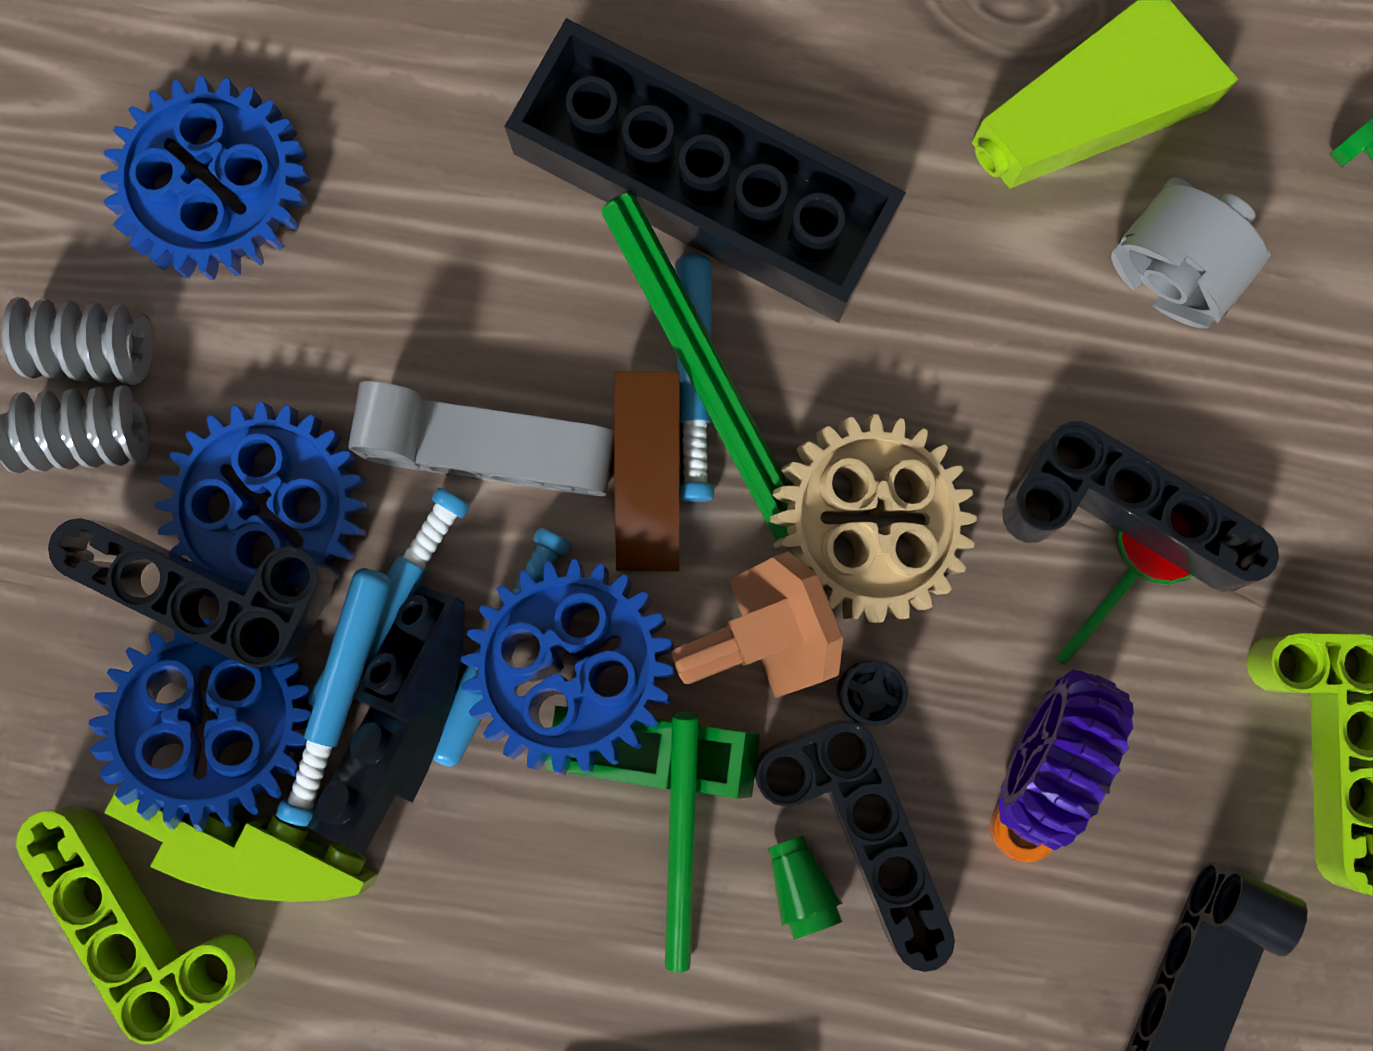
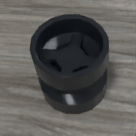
(882, 696)

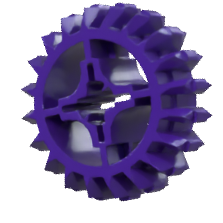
(1066, 759)

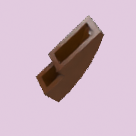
(647, 470)

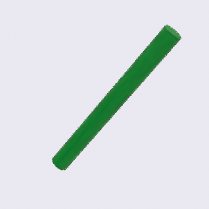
(681, 841)

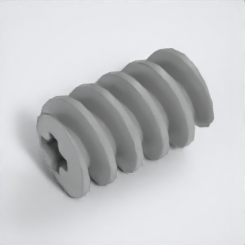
(76, 343)
(73, 433)

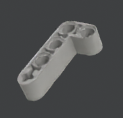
(408, 432)

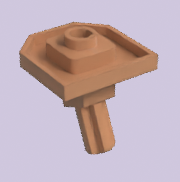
(781, 624)

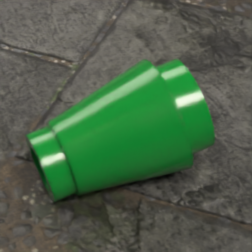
(803, 889)

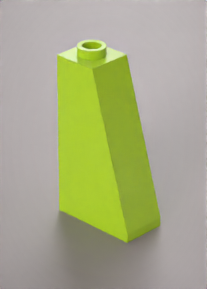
(1111, 89)

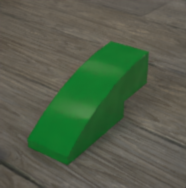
(723, 763)

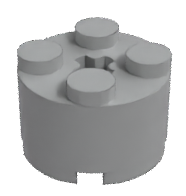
(1192, 252)

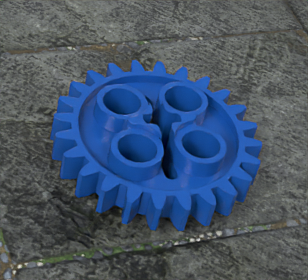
(168, 217)
(300, 466)
(592, 721)
(142, 726)

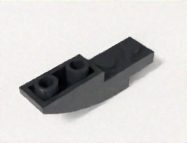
(408, 702)

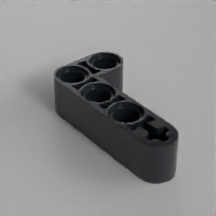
(1148, 518)
(184, 584)
(870, 845)
(1214, 959)

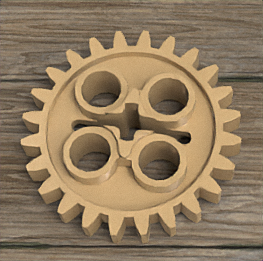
(871, 462)

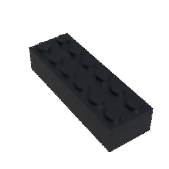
(703, 169)

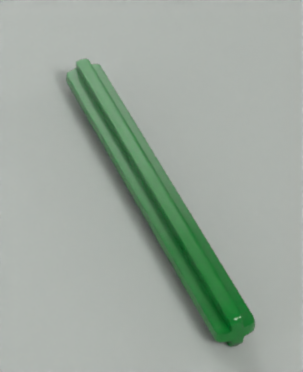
(697, 354)

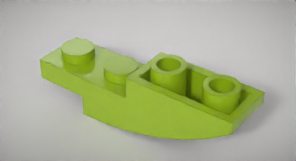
(261, 863)

